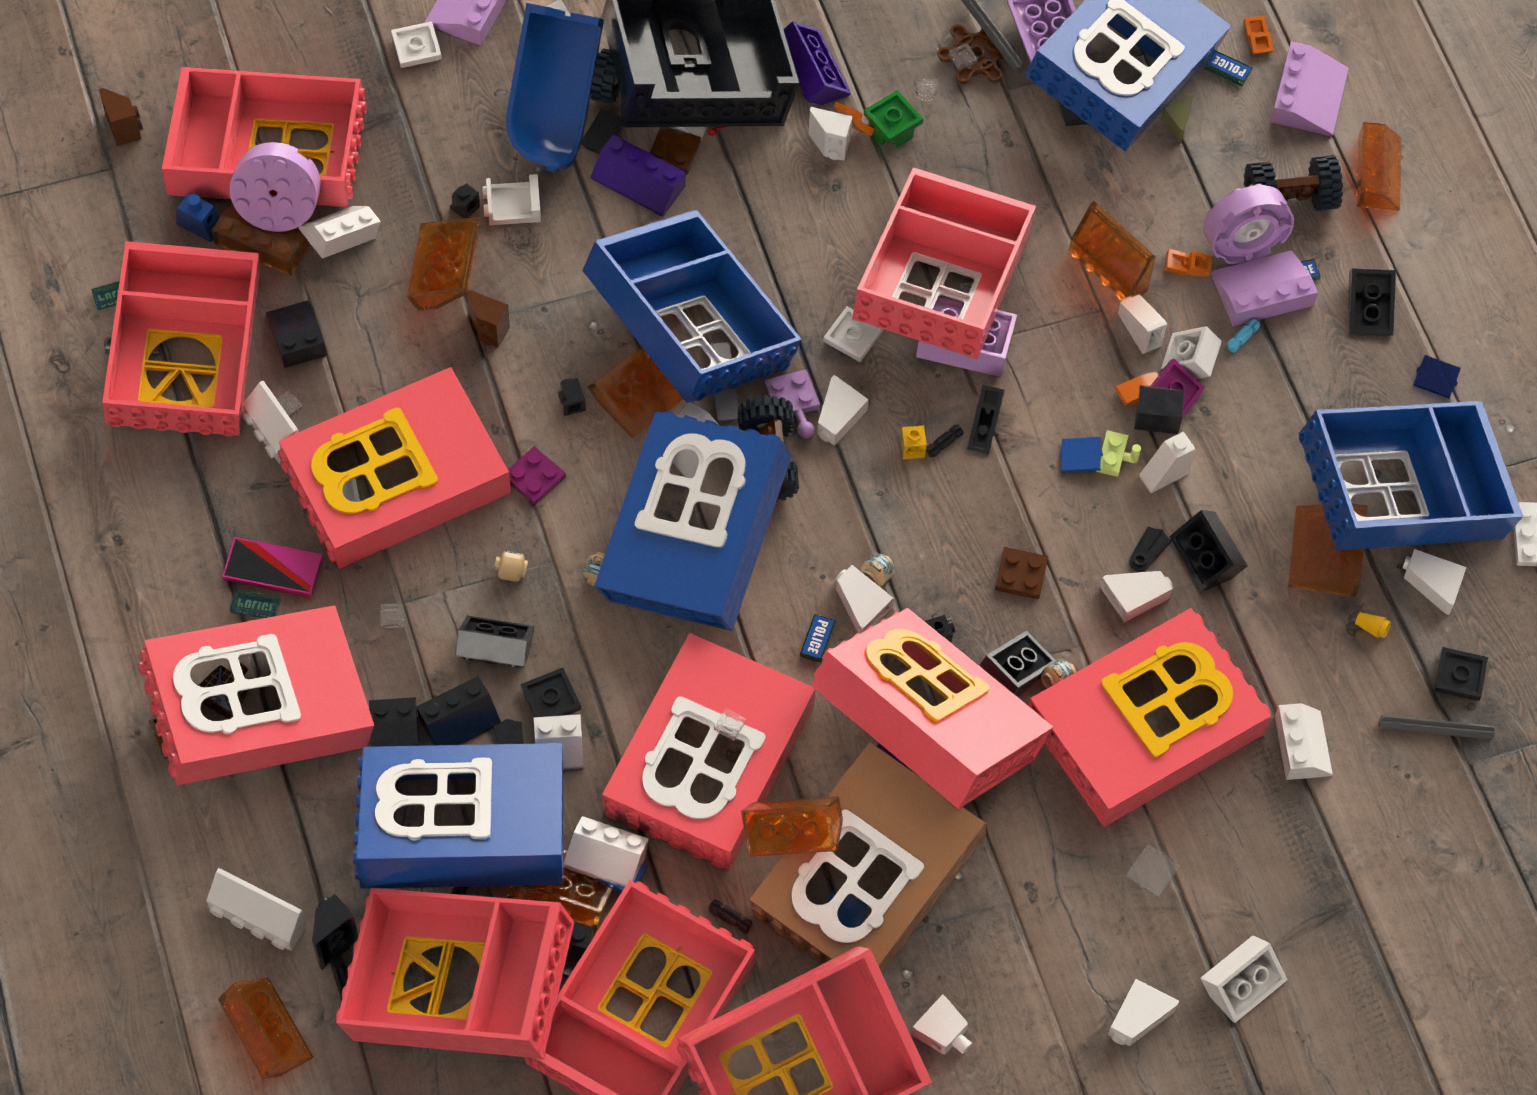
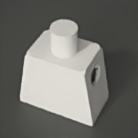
(942, 1027)

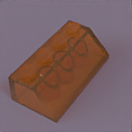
(1378, 167)
(792, 826)
(264, 1027)

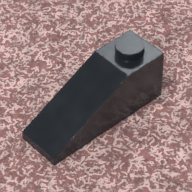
(986, 419)

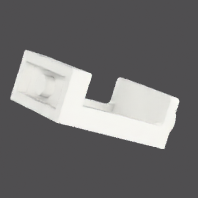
(512, 202)

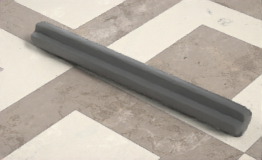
(994, 34)
(1436, 727)

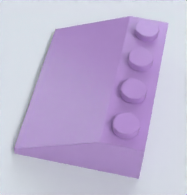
(465, 18)
(1039, 20)
(1309, 90)
(1264, 287)
(993, 353)

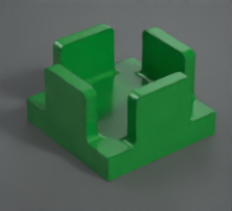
(893, 119)

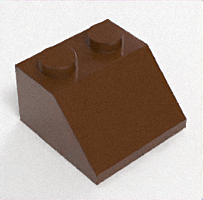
(121, 116)
(488, 318)

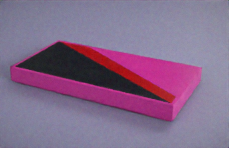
(272, 567)

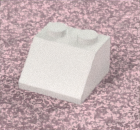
(830, 132)
(1194, 350)
(562, 730)

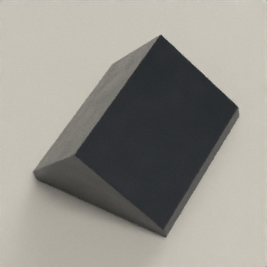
(1159, 409)

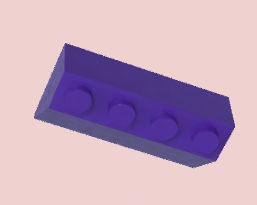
(814, 65)
(638, 175)

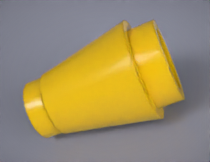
(1373, 624)

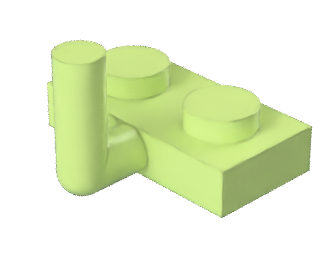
(1114, 454)

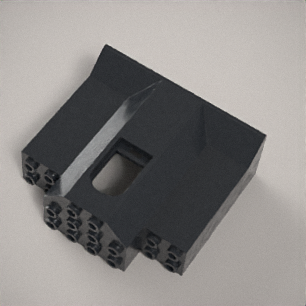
(737, 79)

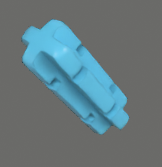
(1243, 335)

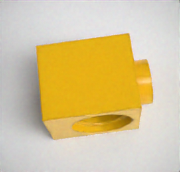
(913, 442)

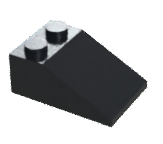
(1371, 301)
(296, 334)
(1017, 663)
(394, 722)

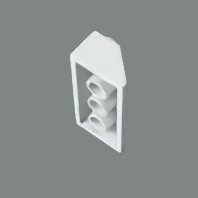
(255, 910)

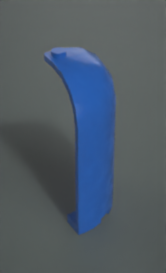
(552, 85)

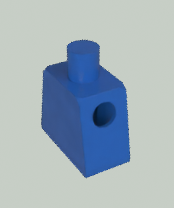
(197, 216)

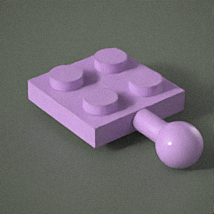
(800, 392)

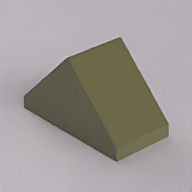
(1176, 117)

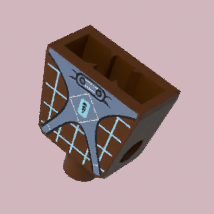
(220, 702)

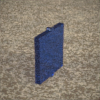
(1437, 376)

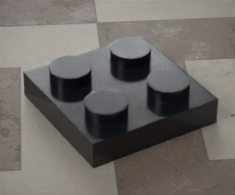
(1461, 674)
(551, 695)

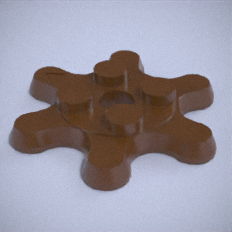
(979, 43)

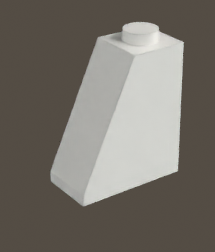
(1142, 323)
(840, 411)
(1169, 463)
(1434, 578)
(1136, 592)
(862, 598)
(1141, 1013)

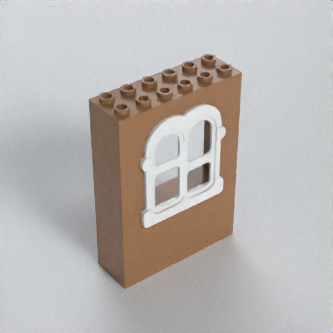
(898, 819)

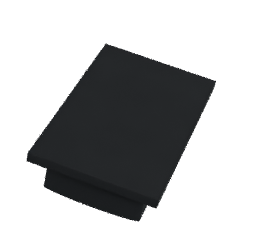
(601, 130)

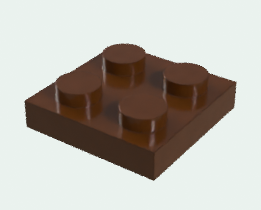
(676, 147)
(1021, 573)

